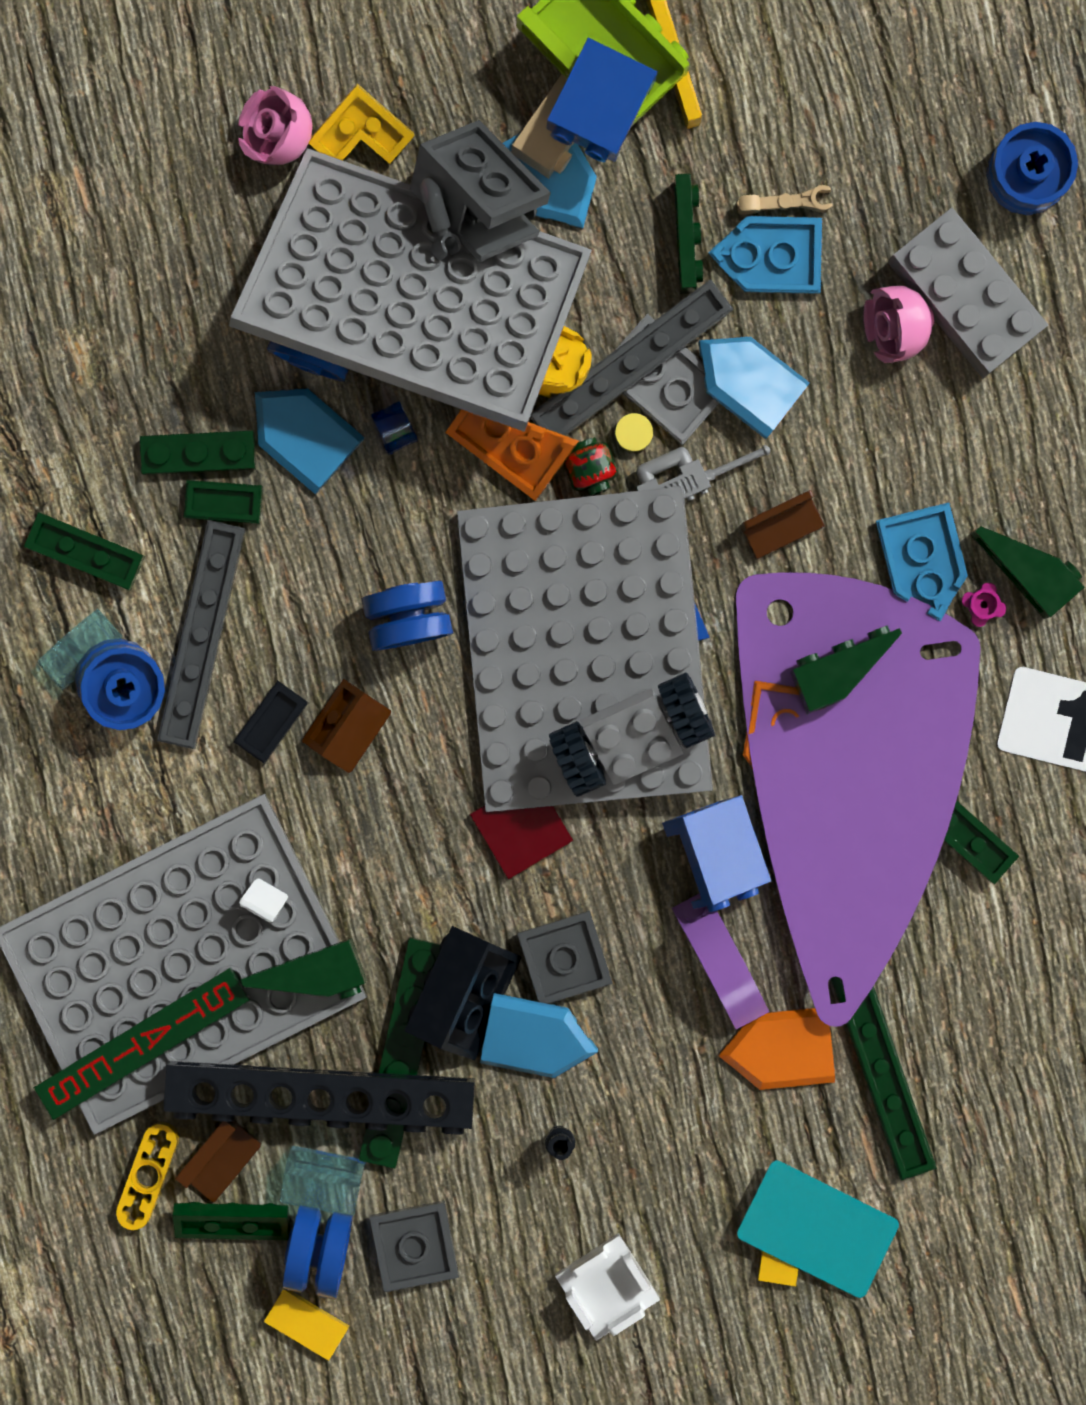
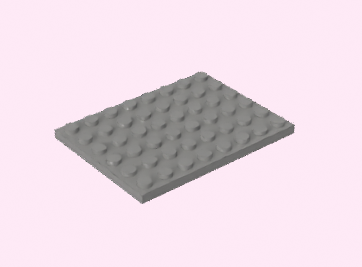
(359, 287)
(569, 617)
(158, 932)

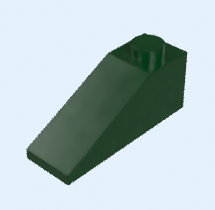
(1037, 575)
(319, 973)

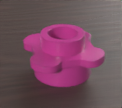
(994, 607)

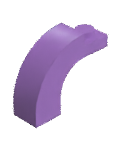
(721, 962)

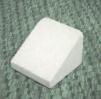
(264, 900)

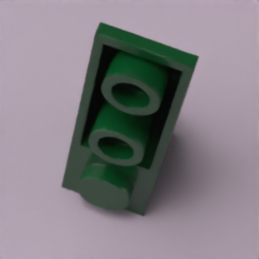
(835, 676)

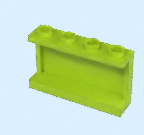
(563, 27)

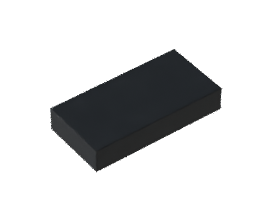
(271, 722)

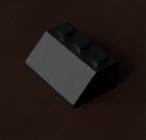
(460, 993)

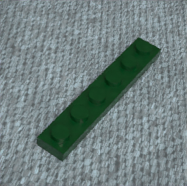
(401, 1050)

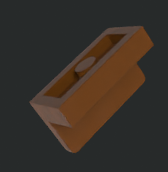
(782, 525)
(346, 726)
(219, 1160)

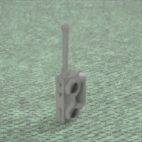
(693, 476)

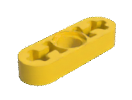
(147, 1206)

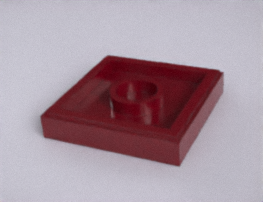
(521, 835)

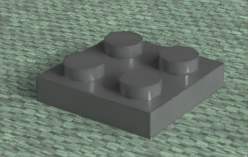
(564, 958)
(414, 1246)

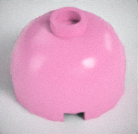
(274, 127)
(898, 322)

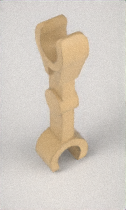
(754, 204)

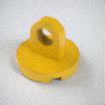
(568, 365)

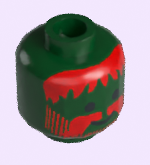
(591, 467)

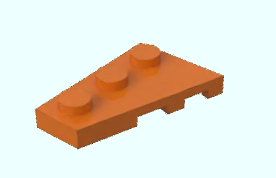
(521, 457)

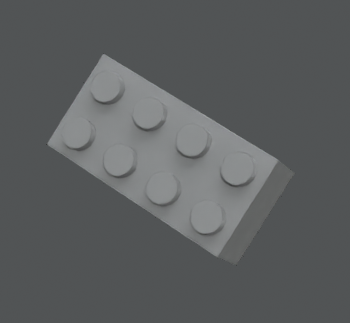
(968, 292)

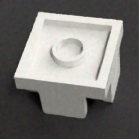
(607, 1288)

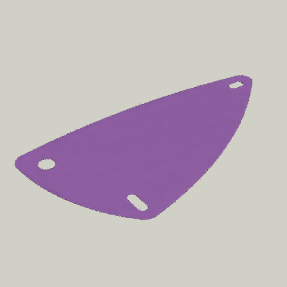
(863, 786)

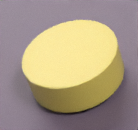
(633, 432)

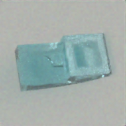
(64, 656)

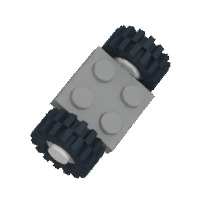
(631, 735)

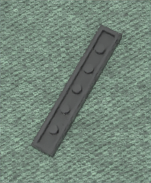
(634, 360)
(201, 634)

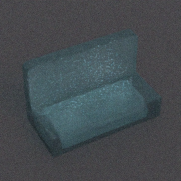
(322, 1180)

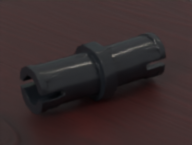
(560, 1151)

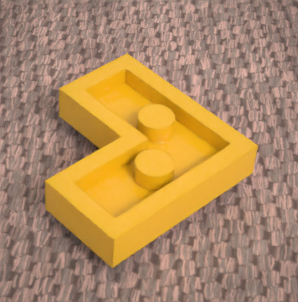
(364, 119)

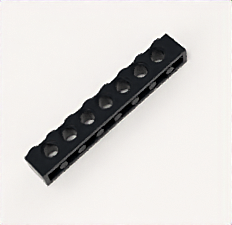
(183, 1101)

